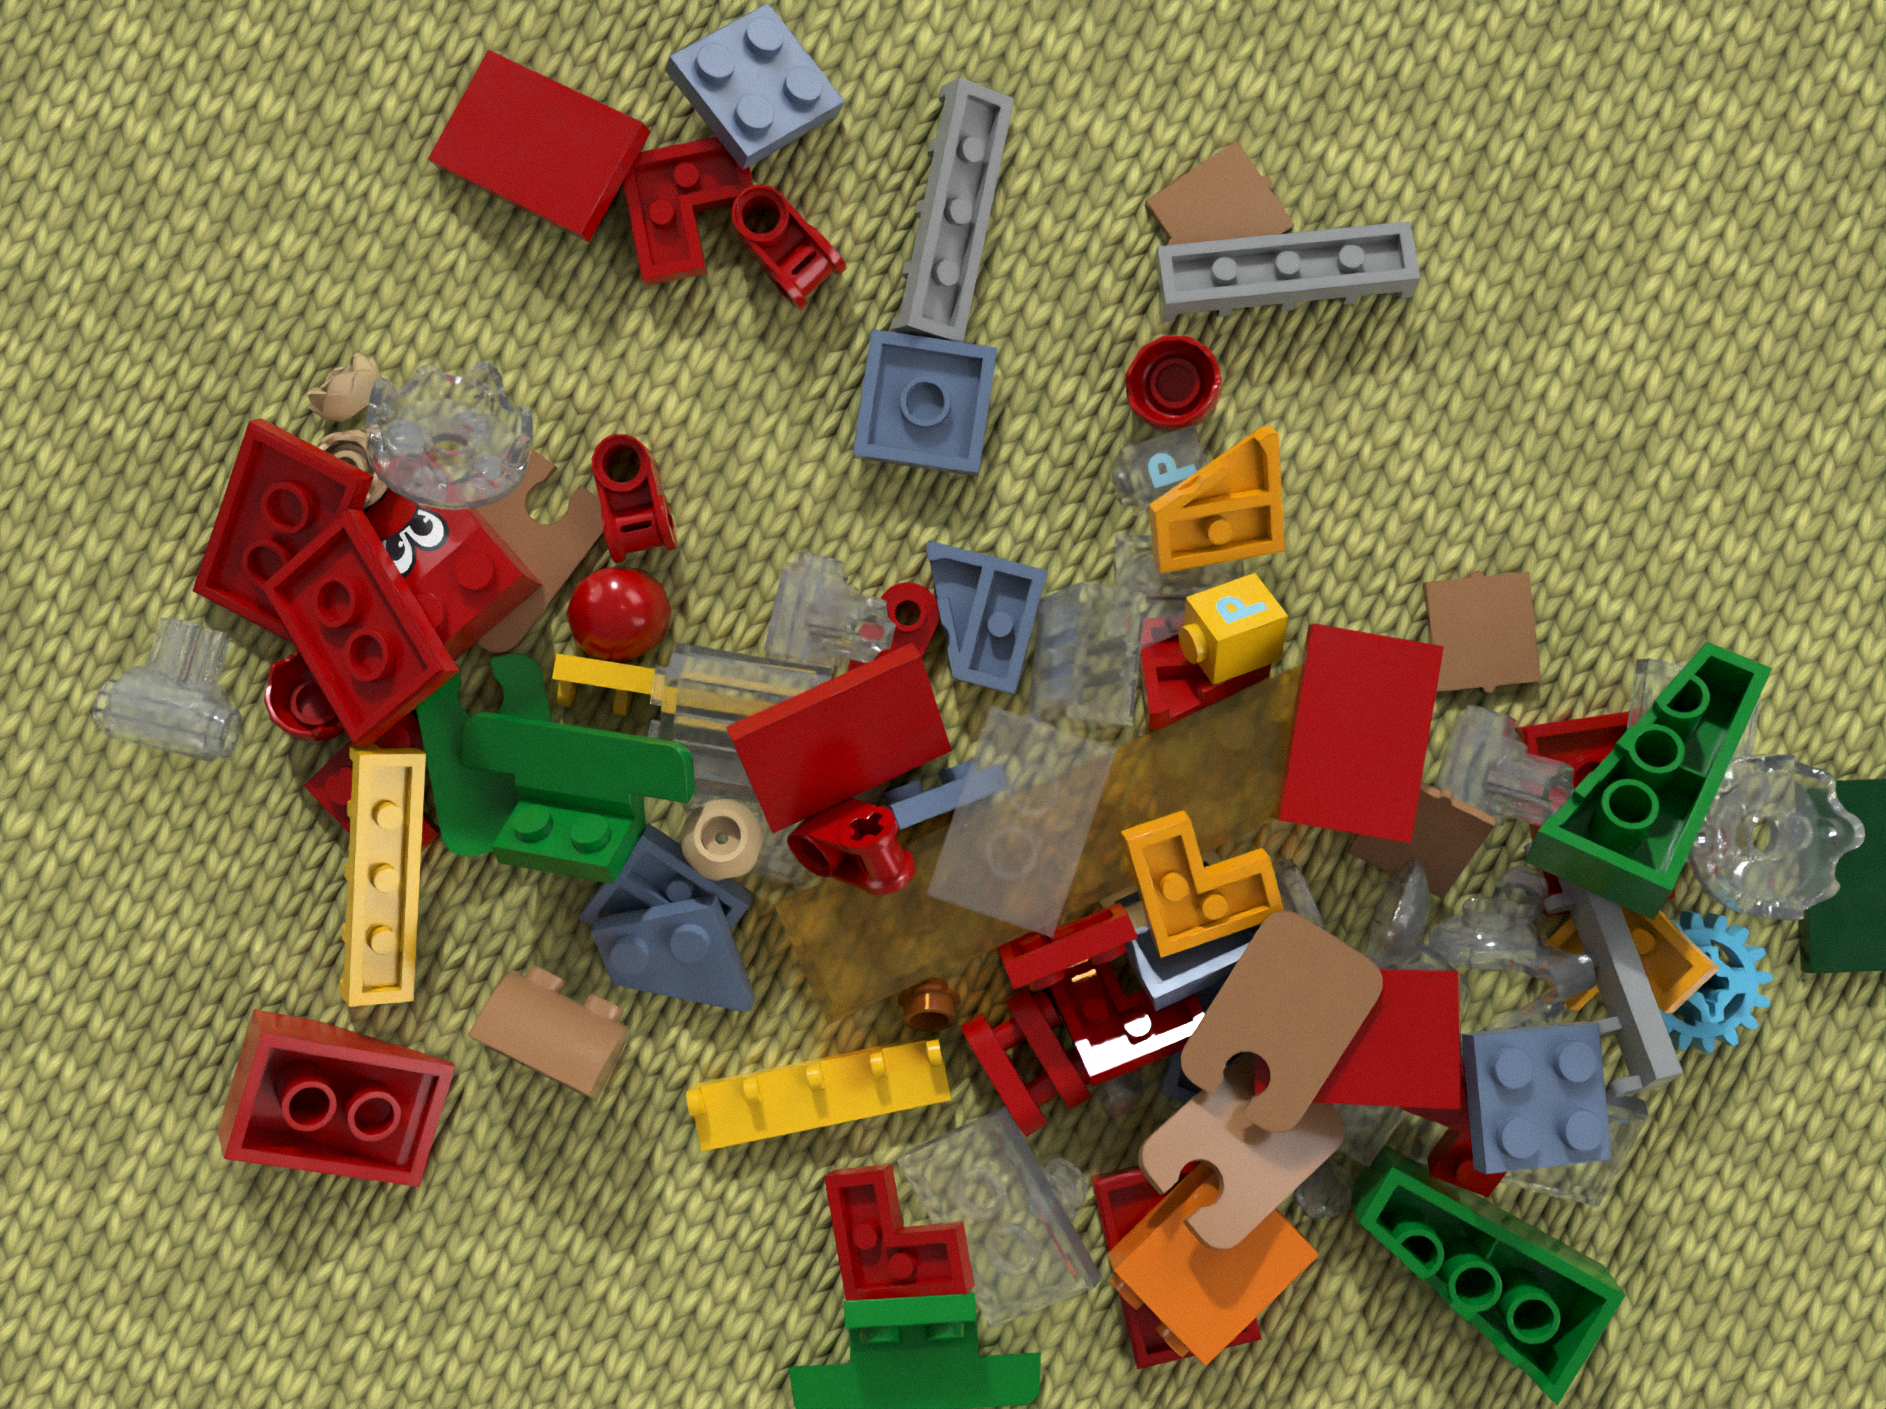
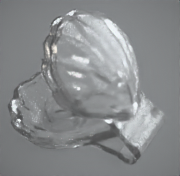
(1398, 917)
(1494, 938)

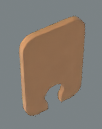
(547, 550)
(1294, 1004)
(1251, 1164)

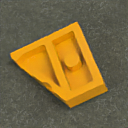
(1223, 509)

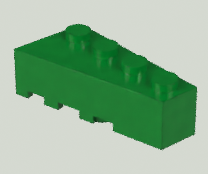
(1648, 798)
(1504, 1276)

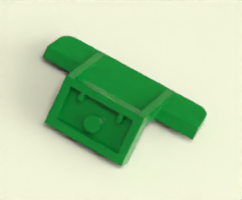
(576, 790)
(916, 1358)

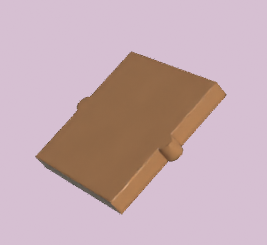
(1219, 202)
(1484, 631)
(1442, 840)

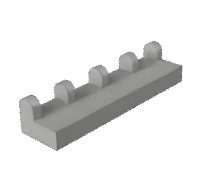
(954, 211)
(1286, 269)
(1623, 988)

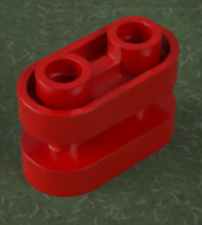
(1035, 1021)

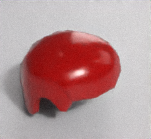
(1173, 383)
(618, 614)
(298, 703)

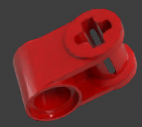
(793, 252)
(632, 502)
(854, 846)

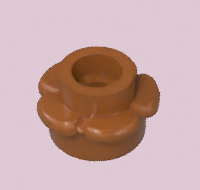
(929, 1005)

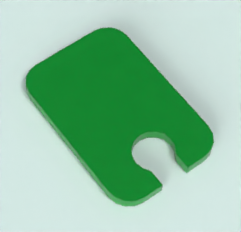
(469, 800)

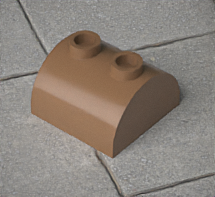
(552, 1033)

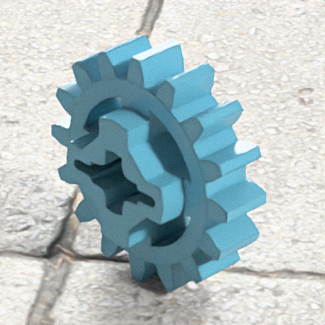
(1727, 995)

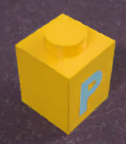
(1233, 629)

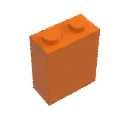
(1199, 1291)

